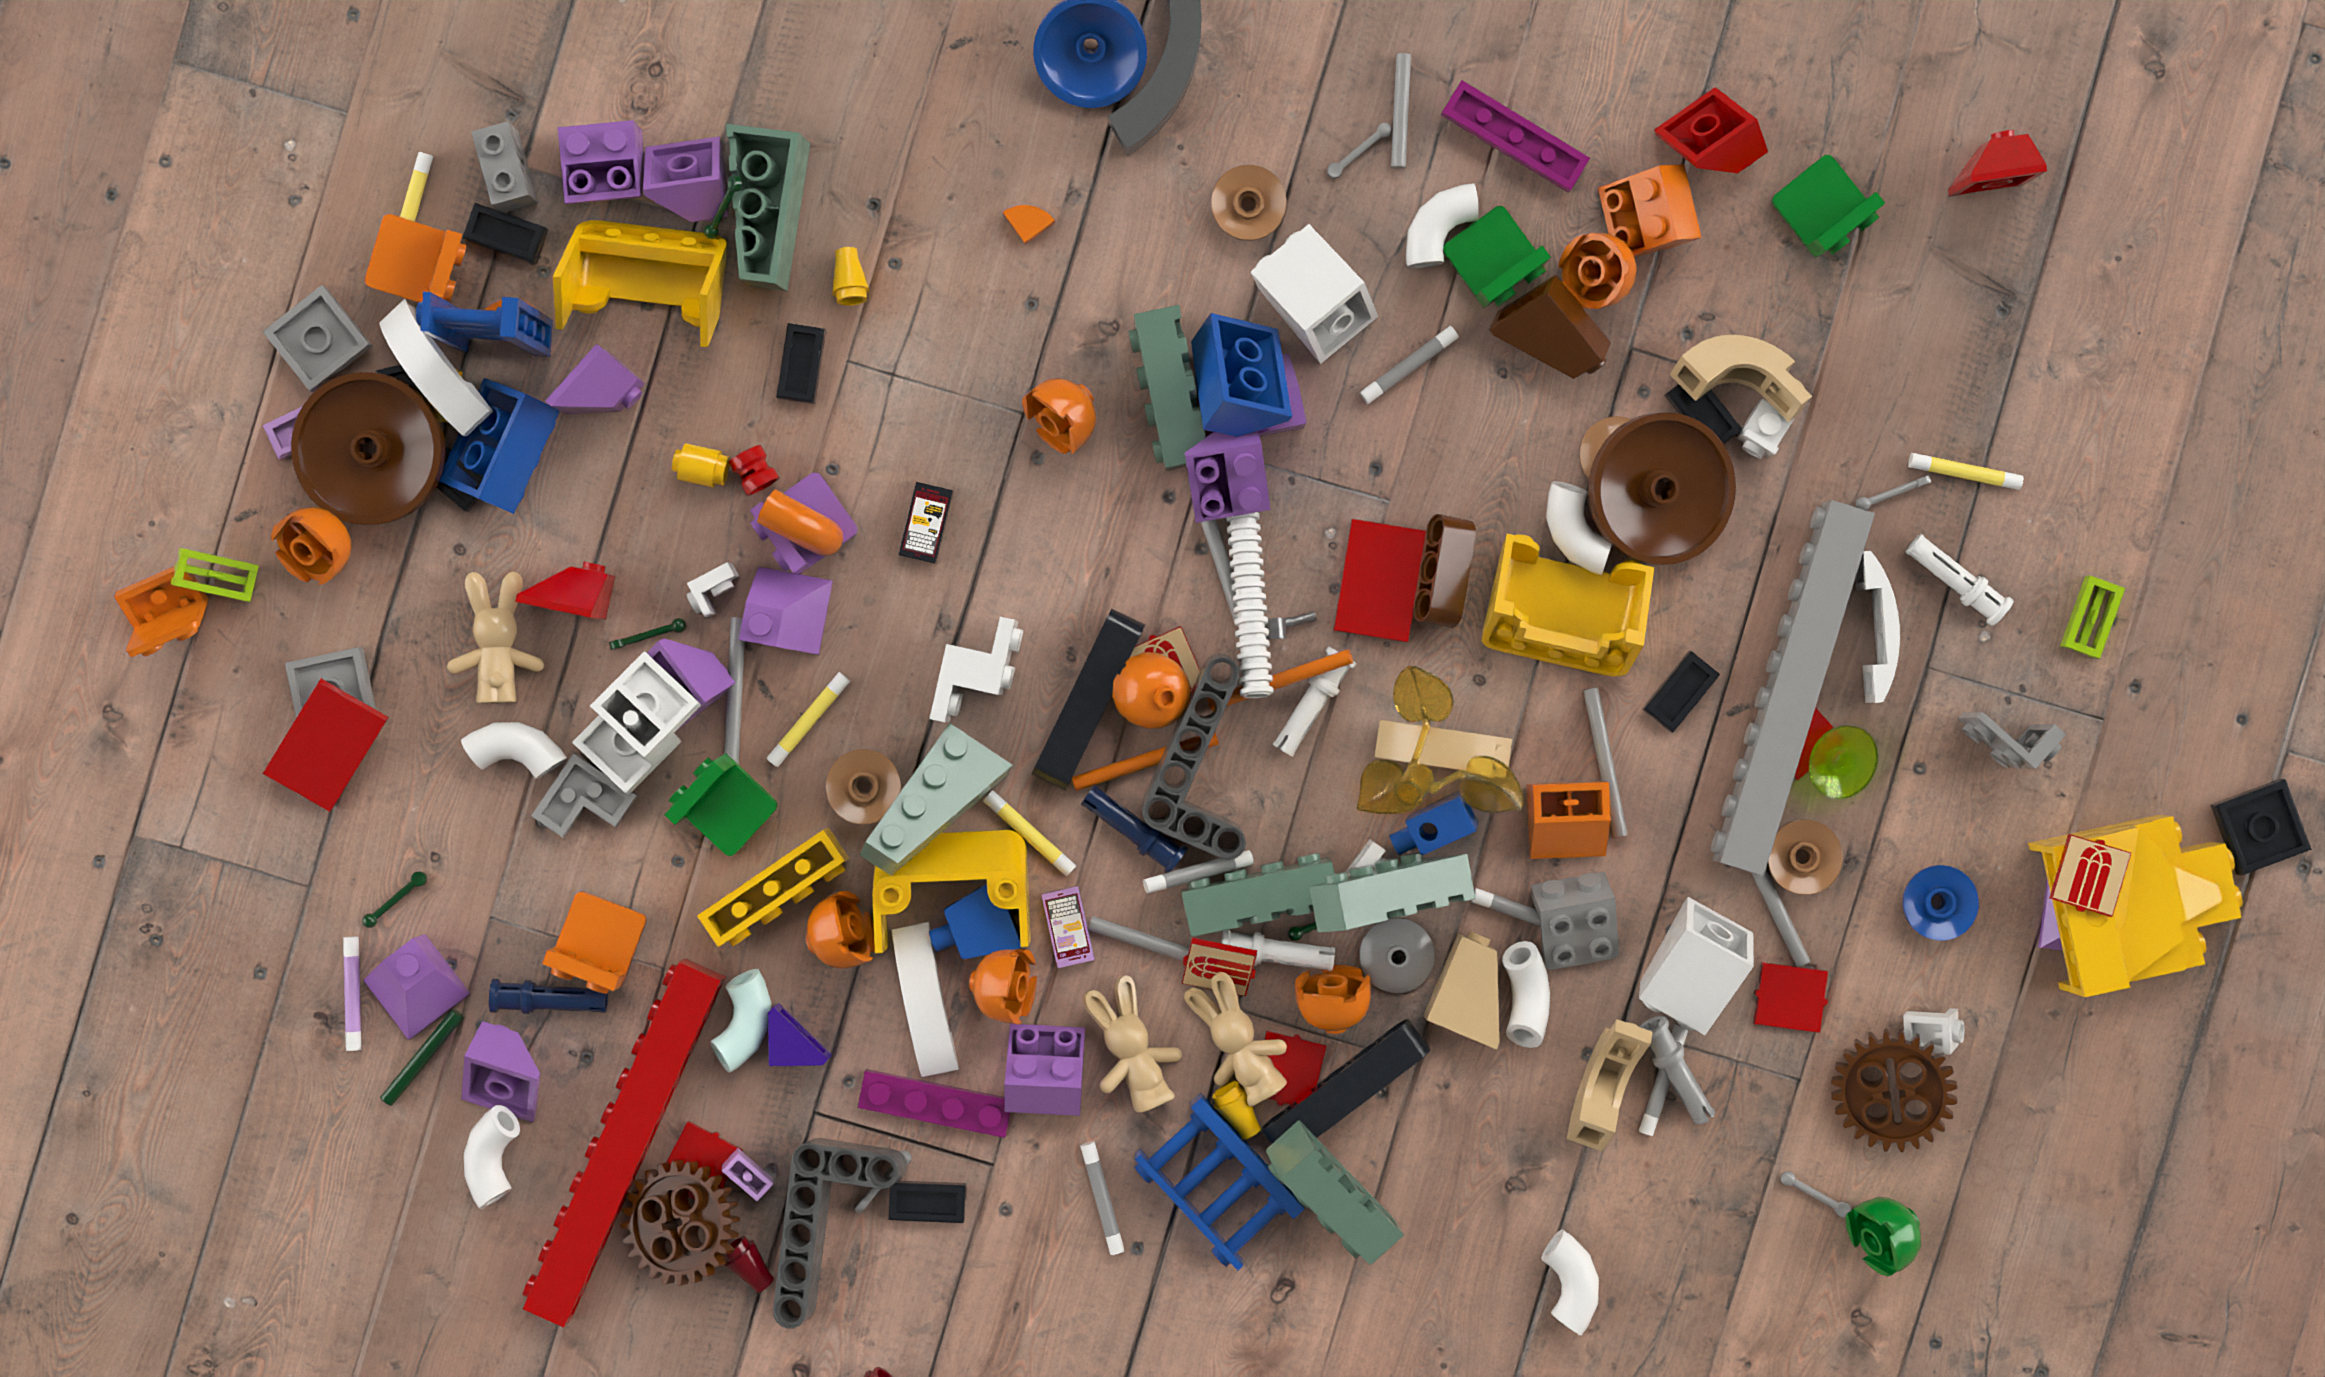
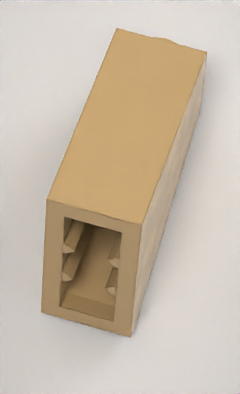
(1468, 991)

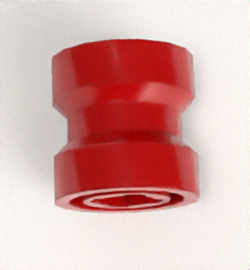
(753, 470)

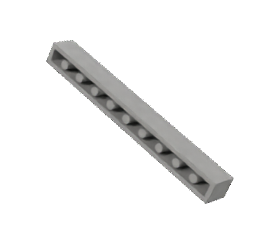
(1792, 686)

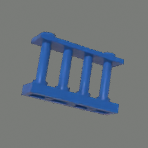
(512, 322)
(1228, 1146)

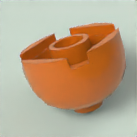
(1598, 270)
(1063, 413)
(312, 544)
(1151, 691)
(840, 932)
(1004, 986)
(1333, 998)

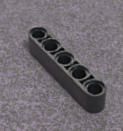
(1087, 699)
(1353, 1082)

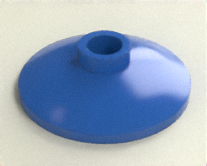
(1958, 905)

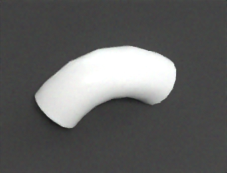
(1434, 222)
(1570, 529)
(513, 742)
(1529, 994)
(484, 1155)
(1577, 1278)

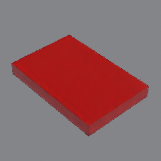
(1379, 580)
(325, 745)

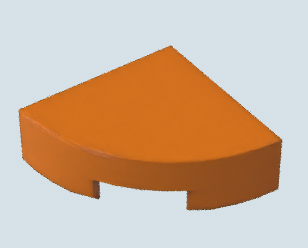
(1028, 221)

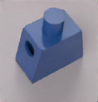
(1449, 815)
(976, 926)

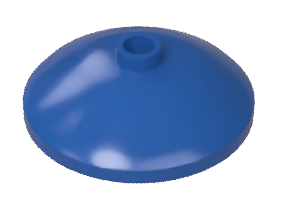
(1090, 75)

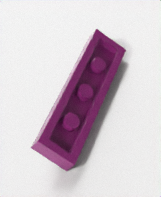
(1515, 136)
(934, 1103)

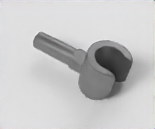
(1278, 626)

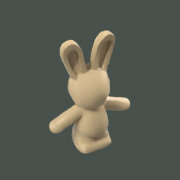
(494, 634)
(1234, 1035)
(1128, 1040)

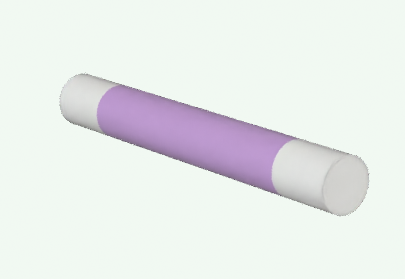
(352, 993)

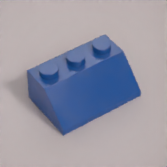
(1239, 376)
(501, 447)

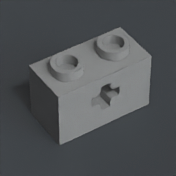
(504, 167)

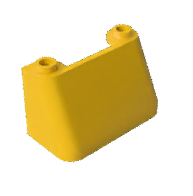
(1567, 612)

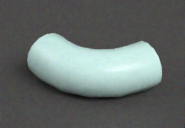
(748, 1023)

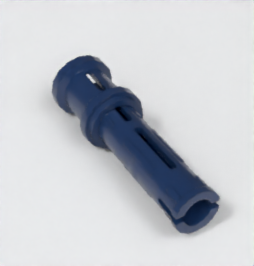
(1125, 822)
(530, 997)

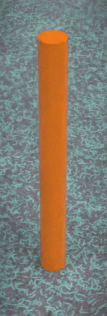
(1297, 674)
(1131, 764)

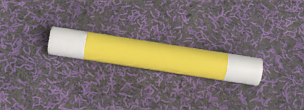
(416, 186)
(1965, 471)
(808, 719)
(1029, 833)

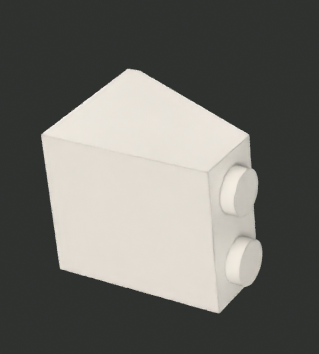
(1315, 292)
(1697, 967)

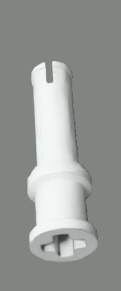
(1973, 590)
(1309, 707)
(1282, 951)

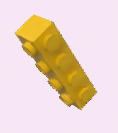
(774, 886)

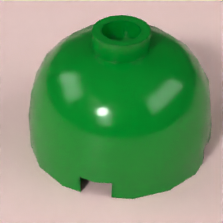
(1886, 1234)

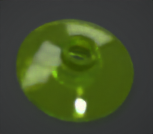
(1853, 769)

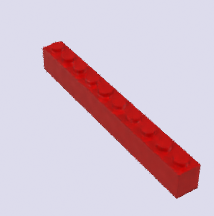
(623, 1142)

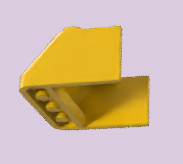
(642, 266)
(959, 856)

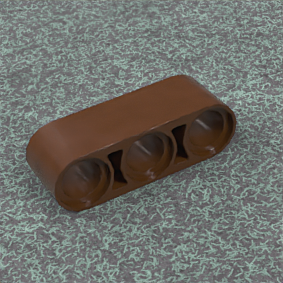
(1444, 570)

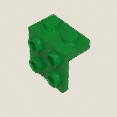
(1825, 206)
(1495, 257)
(723, 804)

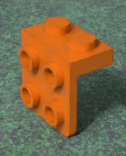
(414, 259)
(160, 611)
(596, 942)

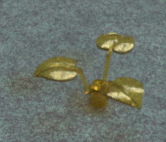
(1389, 790)

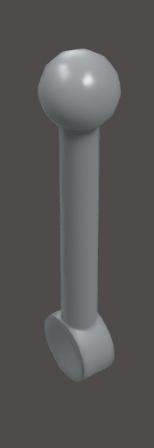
(1335, 169)
(1865, 503)
(862, 1204)
(1841, 1208)

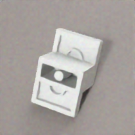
(976, 670)
(636, 723)

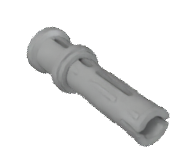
(1669, 1055)

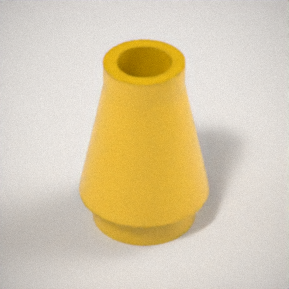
(849, 279)
(1233, 1106)

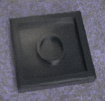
(2261, 826)

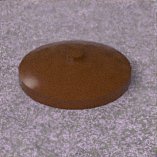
(368, 448)
(1662, 488)

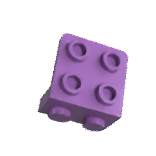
(817, 495)

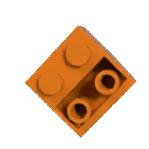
(1651, 209)
(1568, 819)

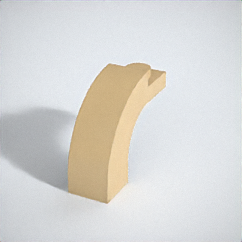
(1744, 362)
(1442, 746)
(1604, 1083)

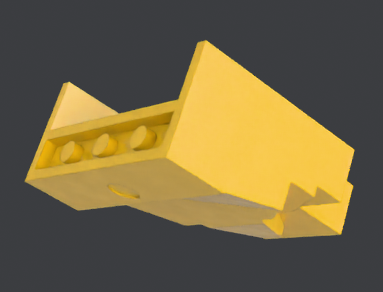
(2157, 911)

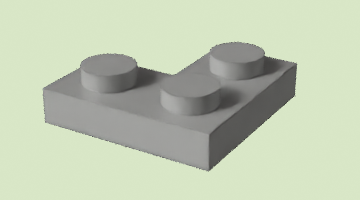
(579, 787)

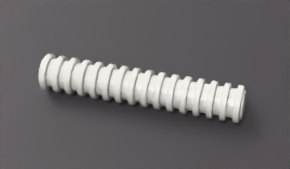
(1249, 605)

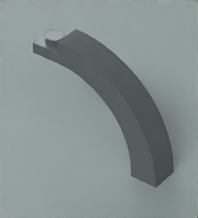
(1161, 96)

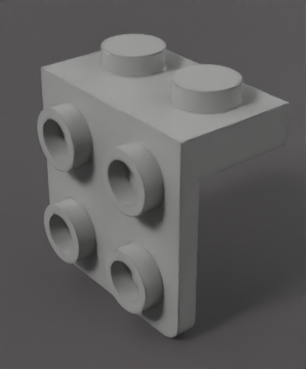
(2035, 745)
(1576, 920)

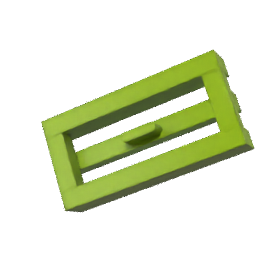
(181, 567)
(2078, 612)

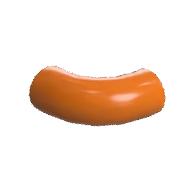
(800, 524)

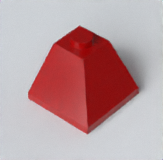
(1715, 134)
(2000, 164)
(573, 591)

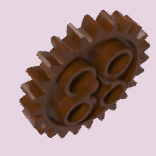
(1927, 1087)
(709, 1212)

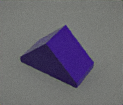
(791, 1043)

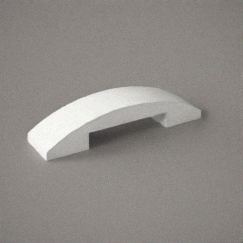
(432, 371)
(1886, 625)
(924, 1000)

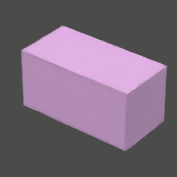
(747, 1174)

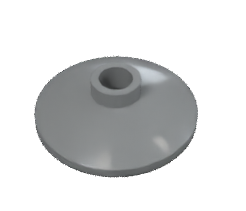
(1383, 941)

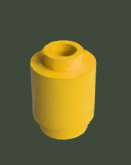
(701, 465)

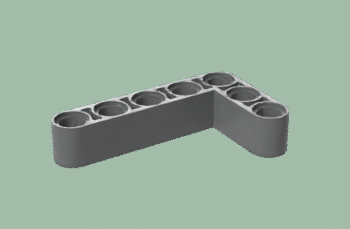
(1190, 761)
(815, 1215)

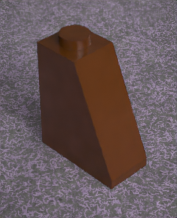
(1553, 329)

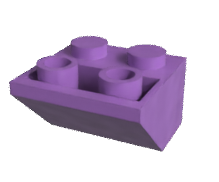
(601, 161)
(1227, 476)
(1044, 1069)

